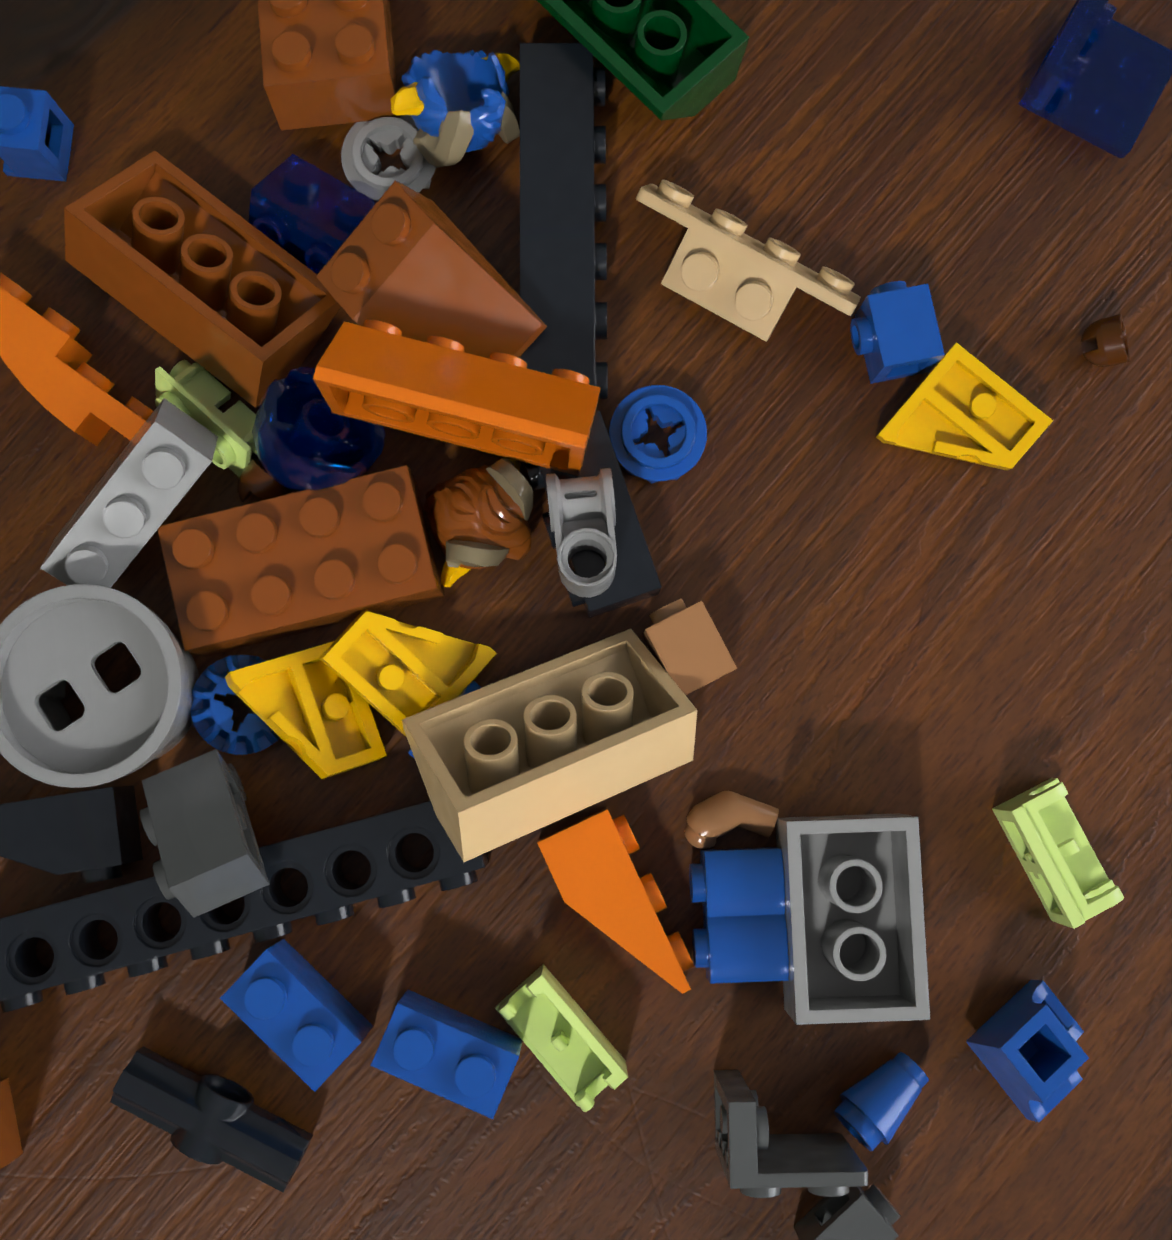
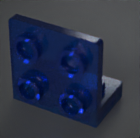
(1099, 78)

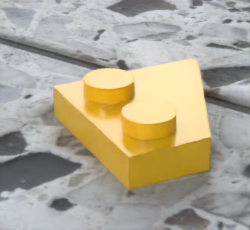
(966, 415)
(403, 665)
(311, 710)

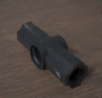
(211, 1118)

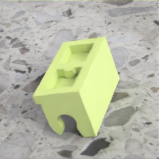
(1057, 854)
(563, 1038)

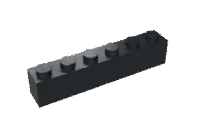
(561, 206)

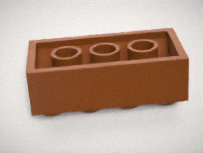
(198, 274)

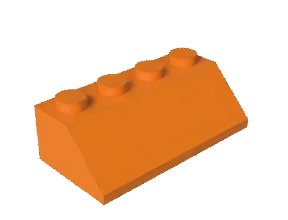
(458, 395)

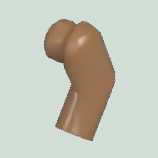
(724, 813)

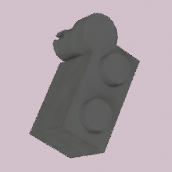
(202, 834)

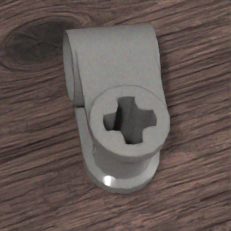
(583, 519)

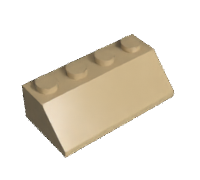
(550, 742)

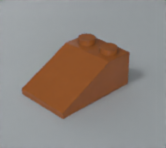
(427, 279)

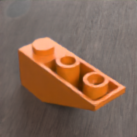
(602, 885)

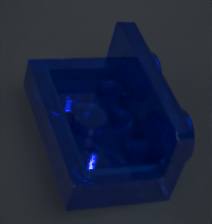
(306, 211)

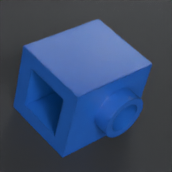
(897, 332)

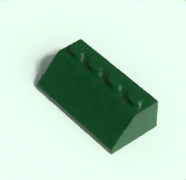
(662, 50)

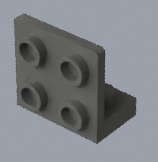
(767, 1162)

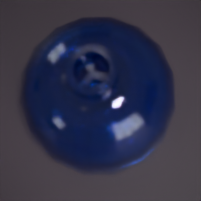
(306, 442)

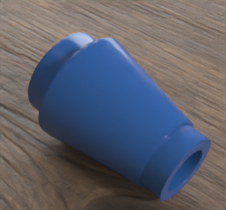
(881, 1101)

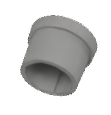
(57, 641)

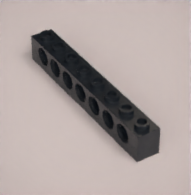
(267, 912)

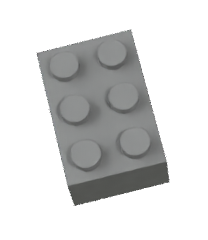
(854, 919)

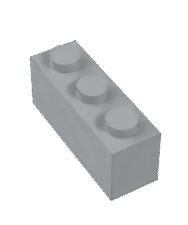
(131, 499)

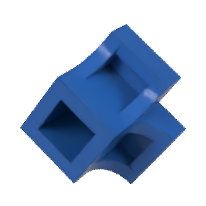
(1032, 1049)

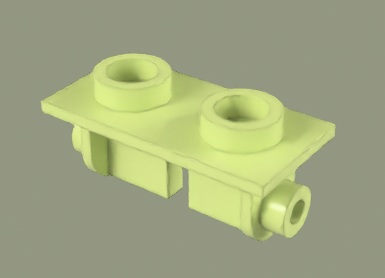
(200, 396)

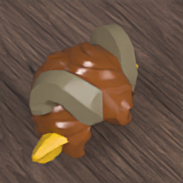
(481, 517)

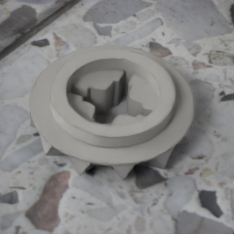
(387, 135)

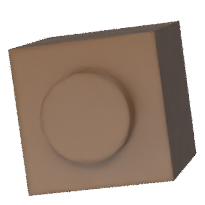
(688, 645)

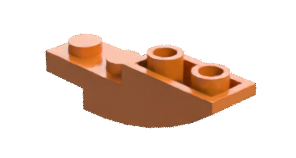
(55, 369)

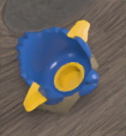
(458, 102)

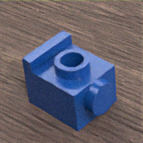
(24, 122)

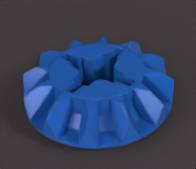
(668, 408)
(214, 719)

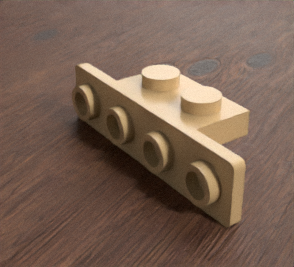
(736, 273)

